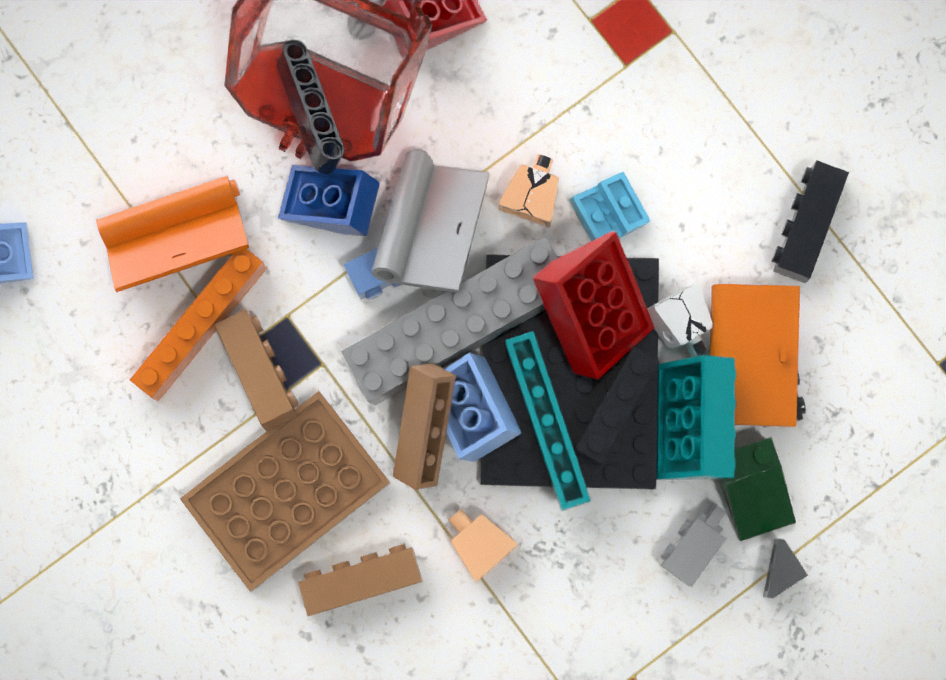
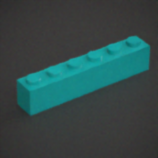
(547, 421)

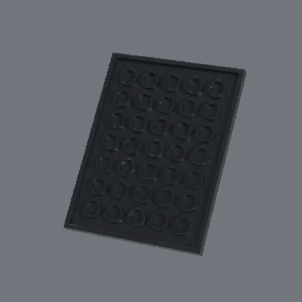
(633, 455)

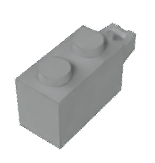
(695, 547)

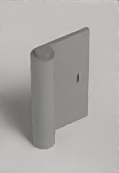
(423, 222)

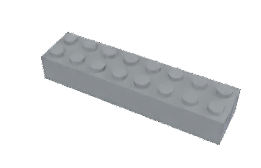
(451, 323)

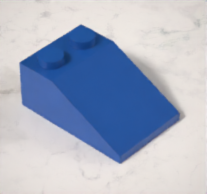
(331, 201)

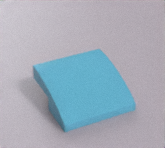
(610, 208)

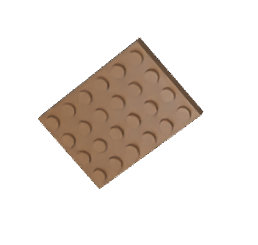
(285, 491)

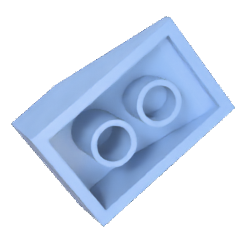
(14, 253)

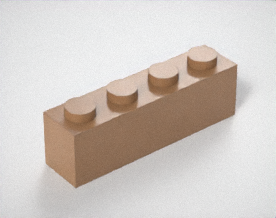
(256, 369)
(424, 426)
(360, 581)

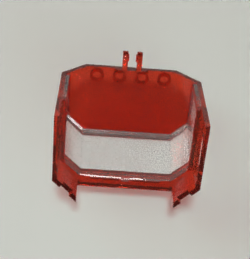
(360, 54)

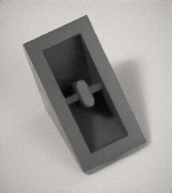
(783, 569)

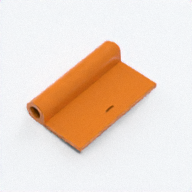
(173, 233)
(760, 331)

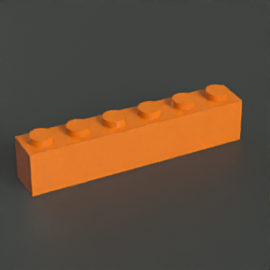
(197, 324)

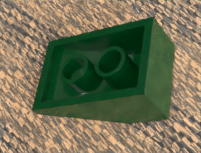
(758, 491)

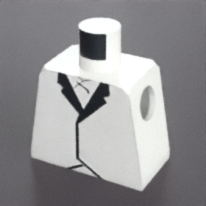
(682, 319)

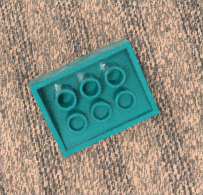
(696, 419)

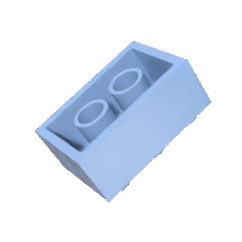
(478, 410)

